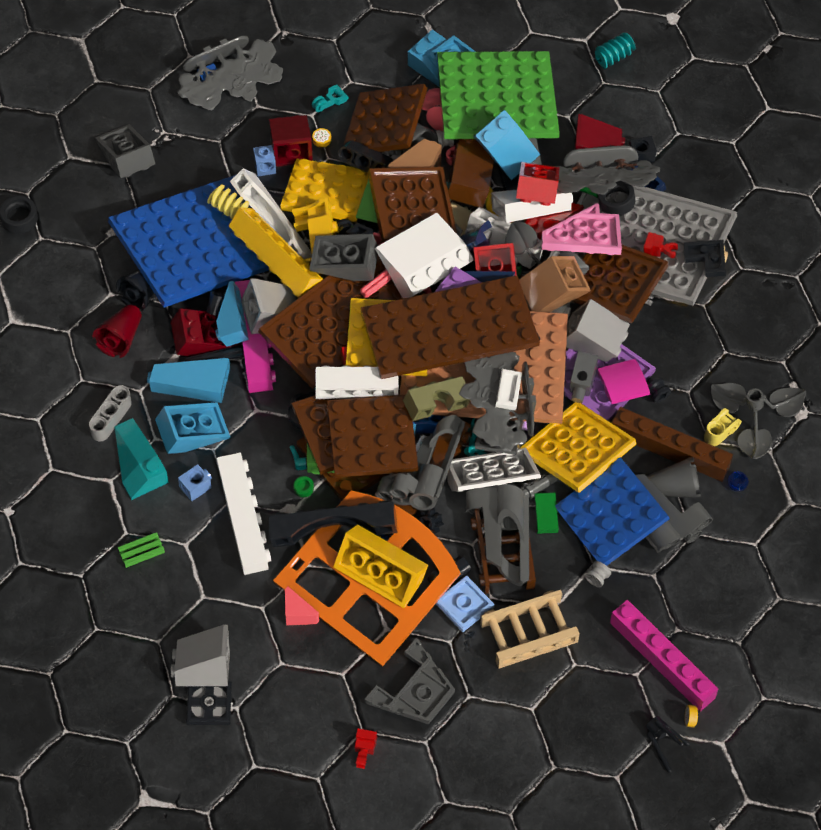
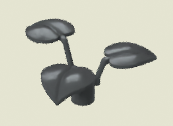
(525, 237)
(731, 395)

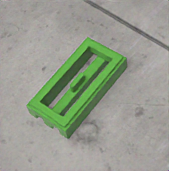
(140, 546)

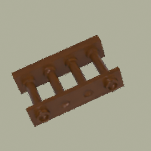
(484, 578)

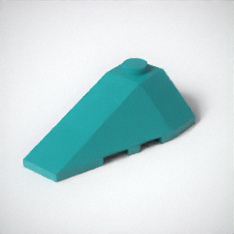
(138, 461)

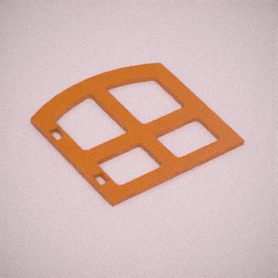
(408, 617)

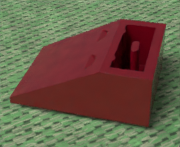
(195, 333)

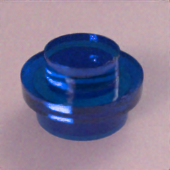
(738, 481)

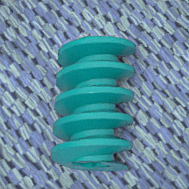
(614, 50)

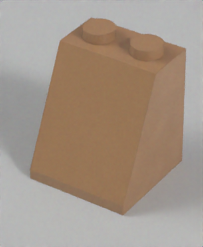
(423, 154)
(554, 284)

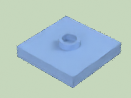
(464, 603)

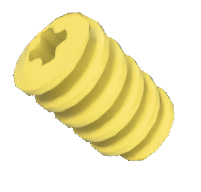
(226, 203)

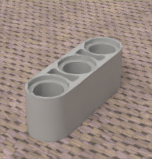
(111, 404)

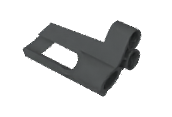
(423, 486)
(507, 510)
(680, 525)

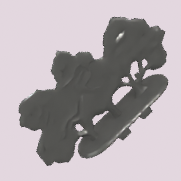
(235, 75)
(483, 394)

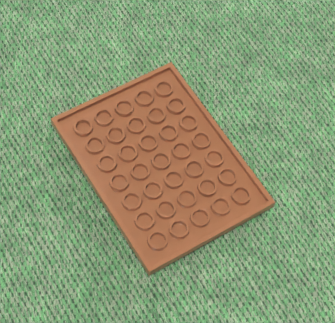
(544, 364)

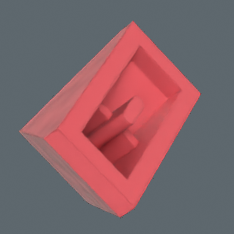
(298, 610)

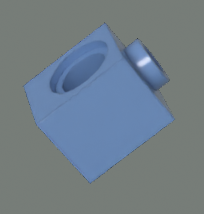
(264, 160)
(194, 490)

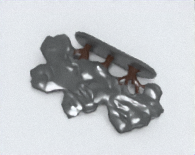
(602, 168)

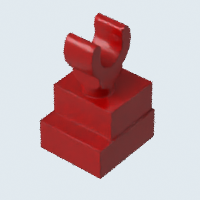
(655, 246)
(365, 745)

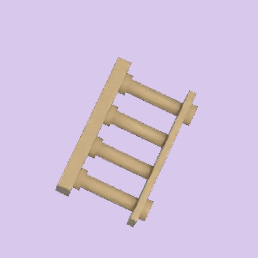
(528, 649)

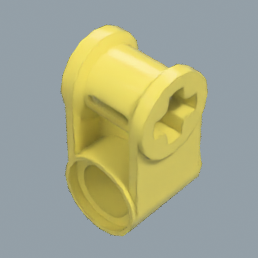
(724, 425)

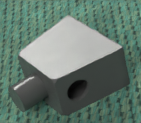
(583, 376)

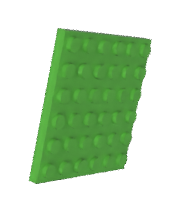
(486, 83)

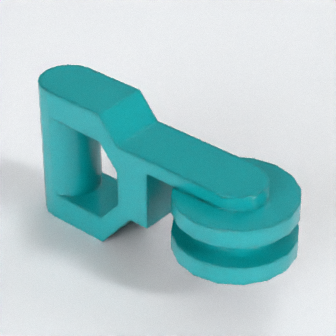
(321, 103)

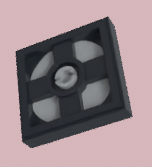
(209, 705)

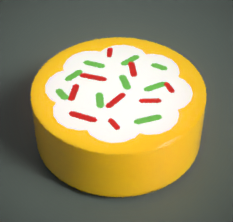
(321, 137)
(691, 716)

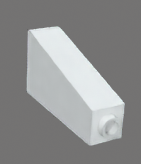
(512, 209)

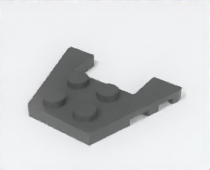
(423, 693)

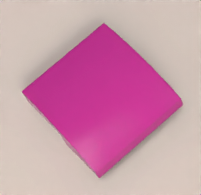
(623, 381)

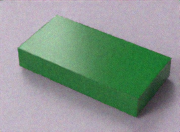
(546, 513)

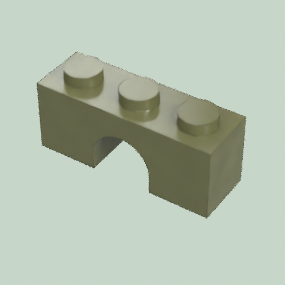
(421, 402)

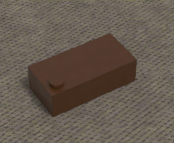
(470, 173)

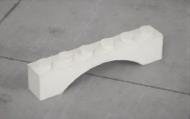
(252, 190)

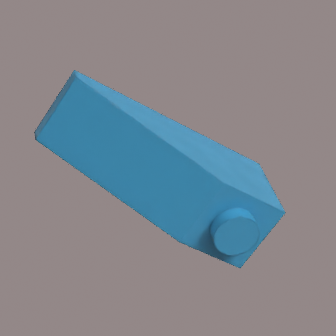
(231, 318)

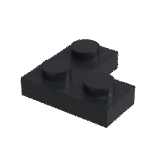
(709, 252)

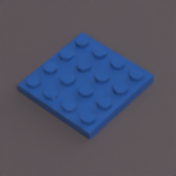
(612, 513)

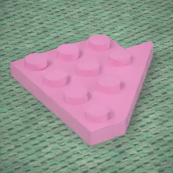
(585, 232)

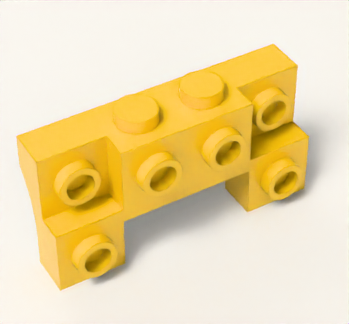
(316, 219)

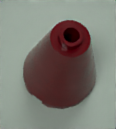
(118, 331)

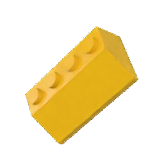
(380, 565)

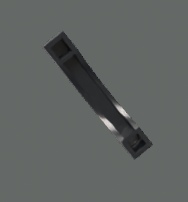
(290, 528)

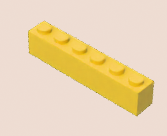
(274, 251)

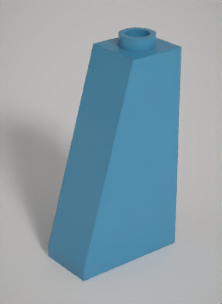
(191, 379)

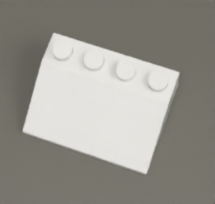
(423, 255)
(491, 470)

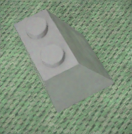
(264, 301)
(596, 331)
(202, 658)

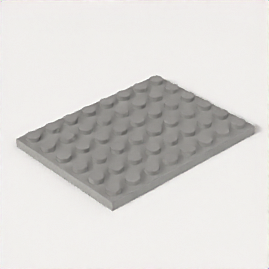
(679, 222)

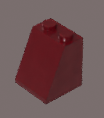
(595, 134)
(290, 139)

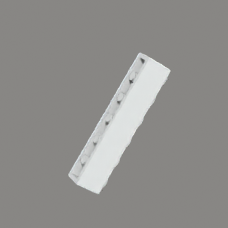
(242, 513)

